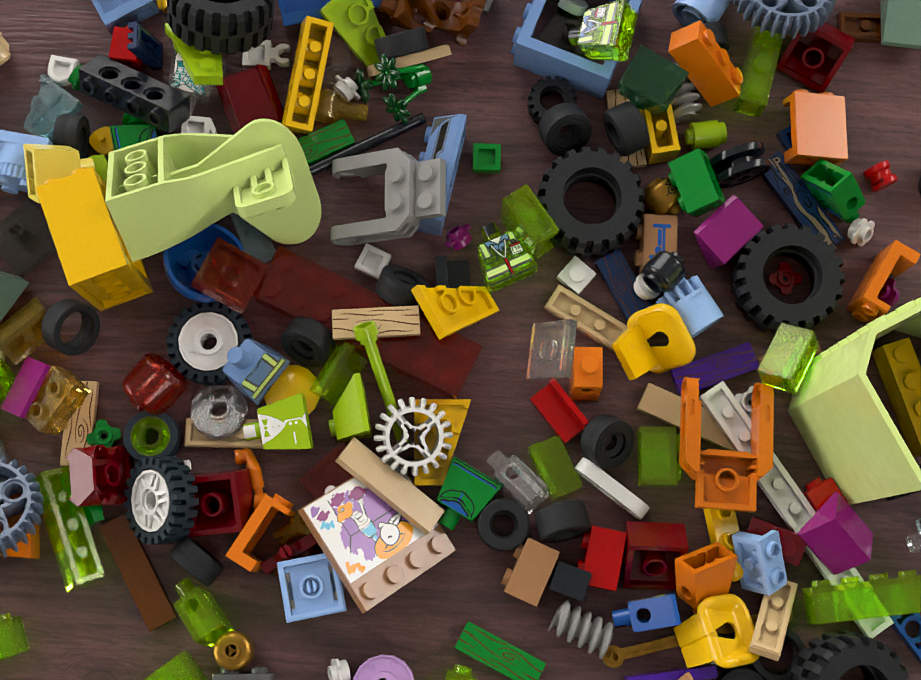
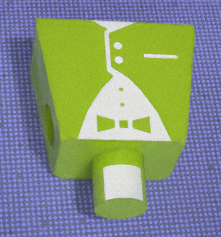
(282, 425)

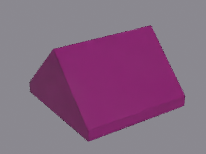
(726, 232)
(838, 536)

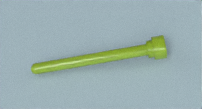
(367, 335)

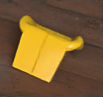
(639, 357)
(700, 640)

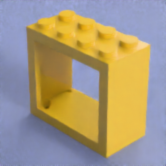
(89, 240)

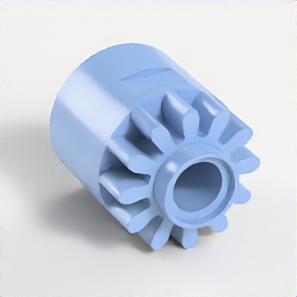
(691, 11)
(693, 304)

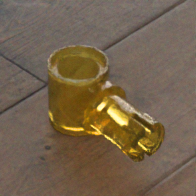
(334, 107)
(292, 530)

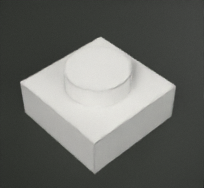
(576, 275)

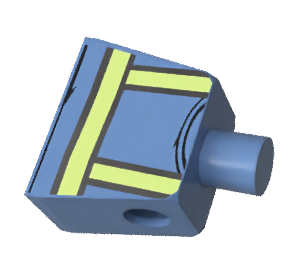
(254, 368)

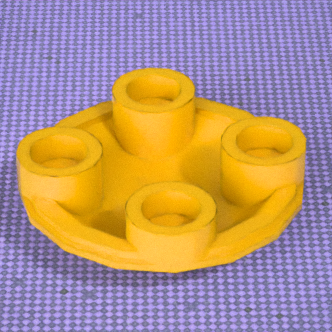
(291, 382)

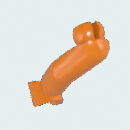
(247, 457)

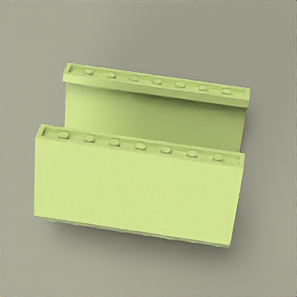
(848, 422)

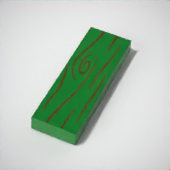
(326, 141)
(498, 654)

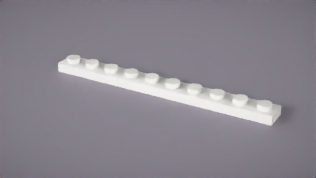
(777, 485)

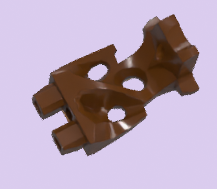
(460, 20)

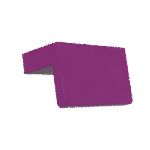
(25, 387)

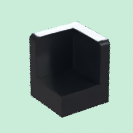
(571, 581)

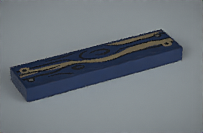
(799, 200)

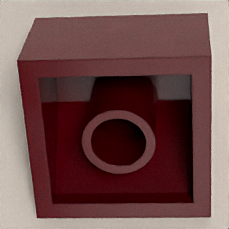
(816, 56)
(223, 502)
(652, 553)

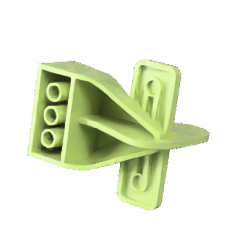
(190, 180)

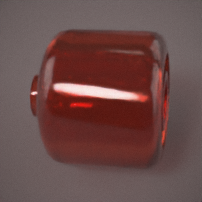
(154, 384)

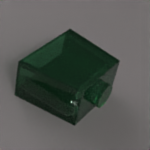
(651, 81)

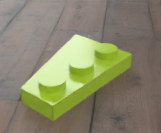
(356, 26)
(201, 66)

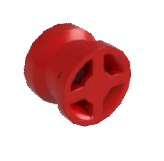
(880, 176)

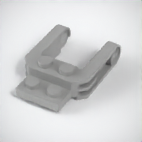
(411, 194)

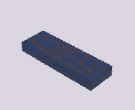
(620, 283)

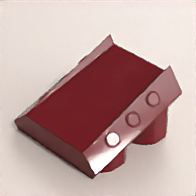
(250, 97)
(99, 475)

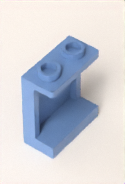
(122, 12)

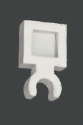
(265, 55)

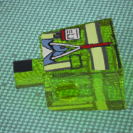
(606, 31)
(503, 258)

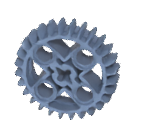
(786, 15)
(28, 503)

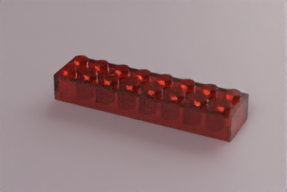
(309, 290)

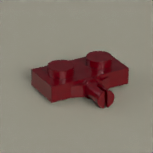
(791, 543)
(300, 549)

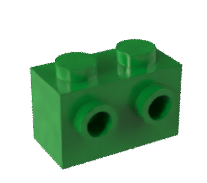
(696, 183)

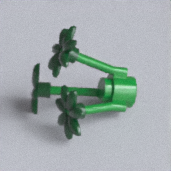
(413, 76)

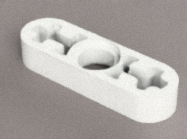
(611, 488)

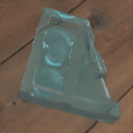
(48, 106)

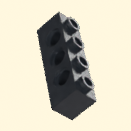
(134, 93)

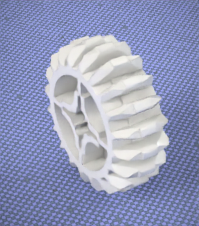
(428, 456)

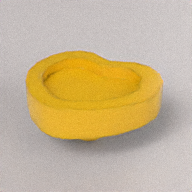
(102, 141)

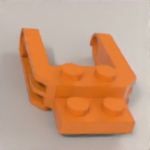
(726, 477)

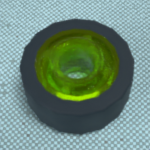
(141, 425)

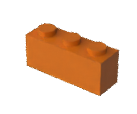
(706, 62)

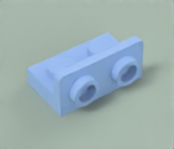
(761, 561)

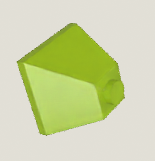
(351, 413)

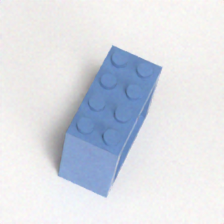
(553, 61)

